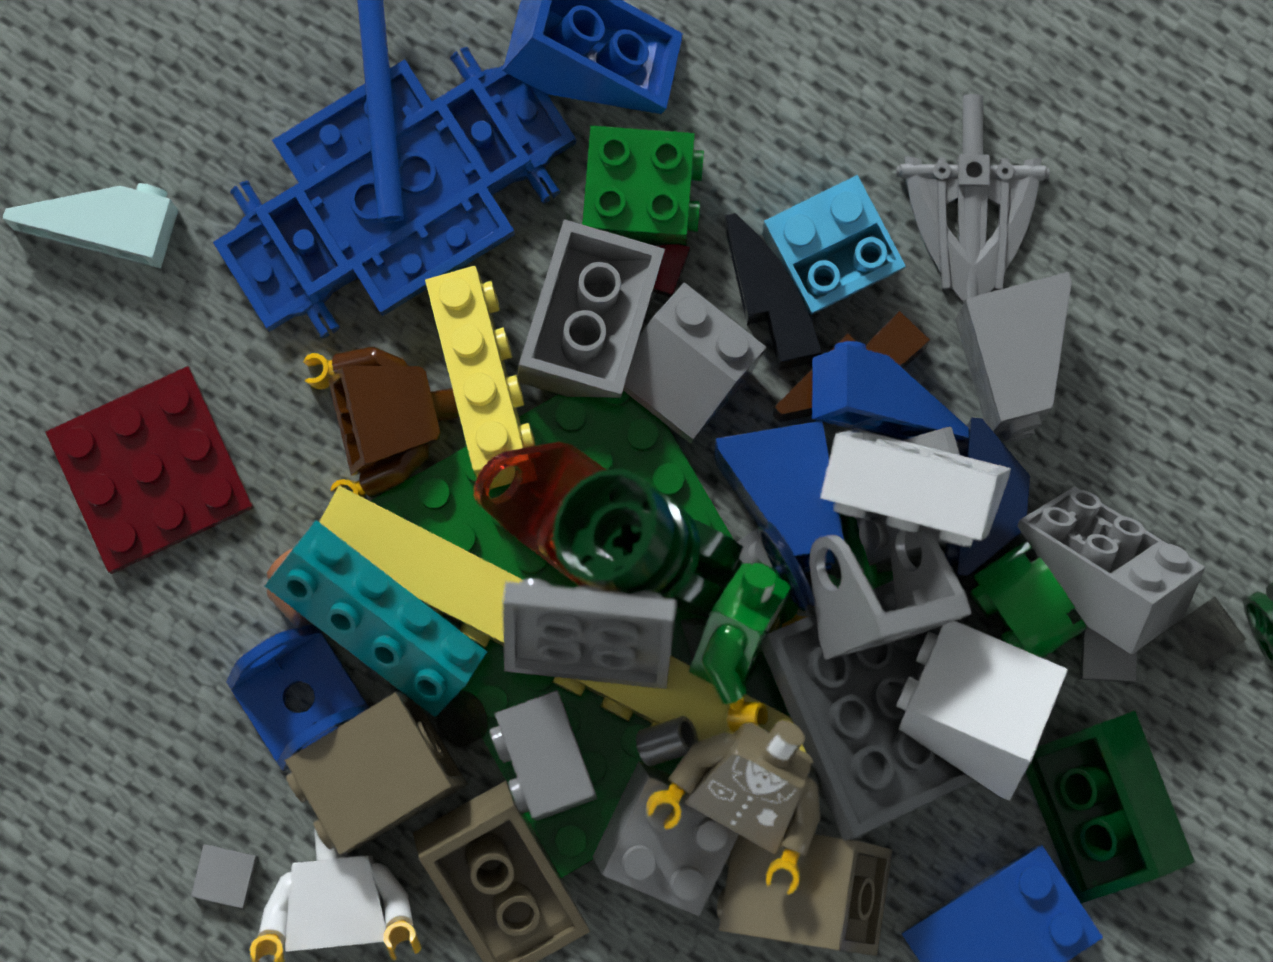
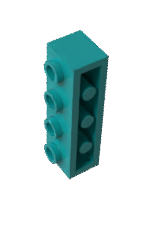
(376, 619)

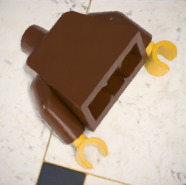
(382, 415)

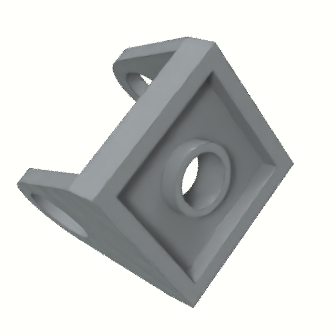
(851, 615)

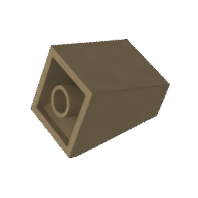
(373, 773)
(832, 908)

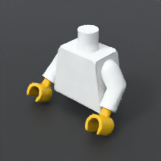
(335, 905)

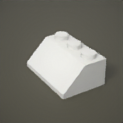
(914, 485)

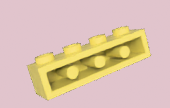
(477, 368)

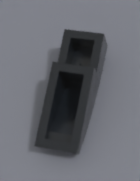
(770, 295)

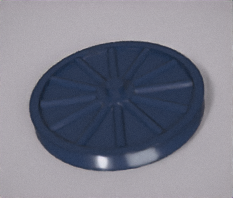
(786, 566)

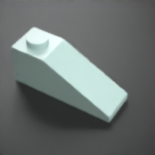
(107, 221)

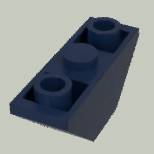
(987, 447)

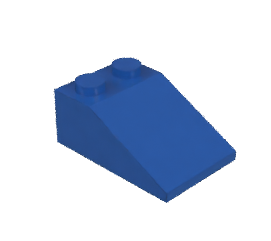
(594, 52)
(1008, 917)

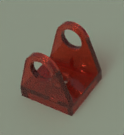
(539, 486)

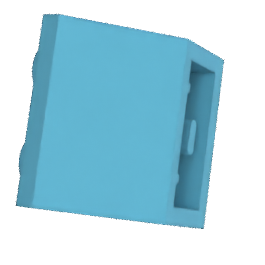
(833, 244)

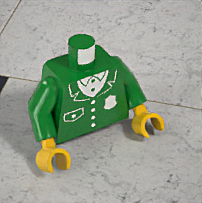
(732, 639)

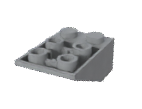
(1112, 568)

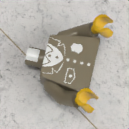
(753, 787)

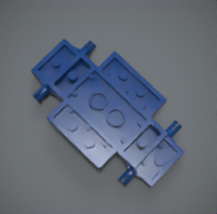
(450, 165)

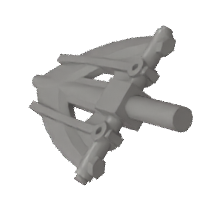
(972, 264)

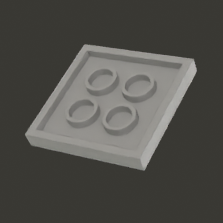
(587, 633)

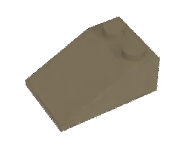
(499, 880)

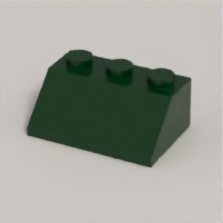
(1107, 808)

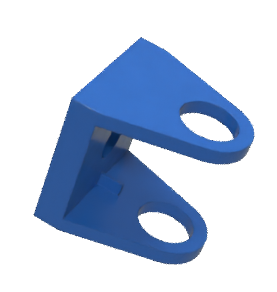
(276, 664)

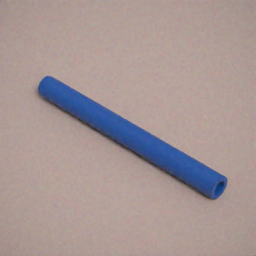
(380, 111)

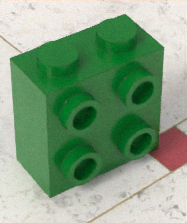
(642, 184)

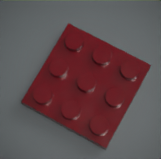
(149, 470)

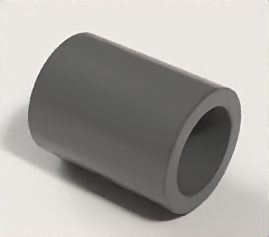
(666, 741)

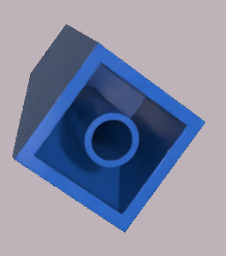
(781, 482)

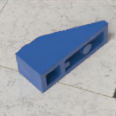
(875, 395)

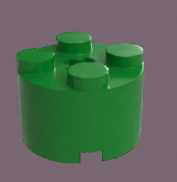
(1026, 602)

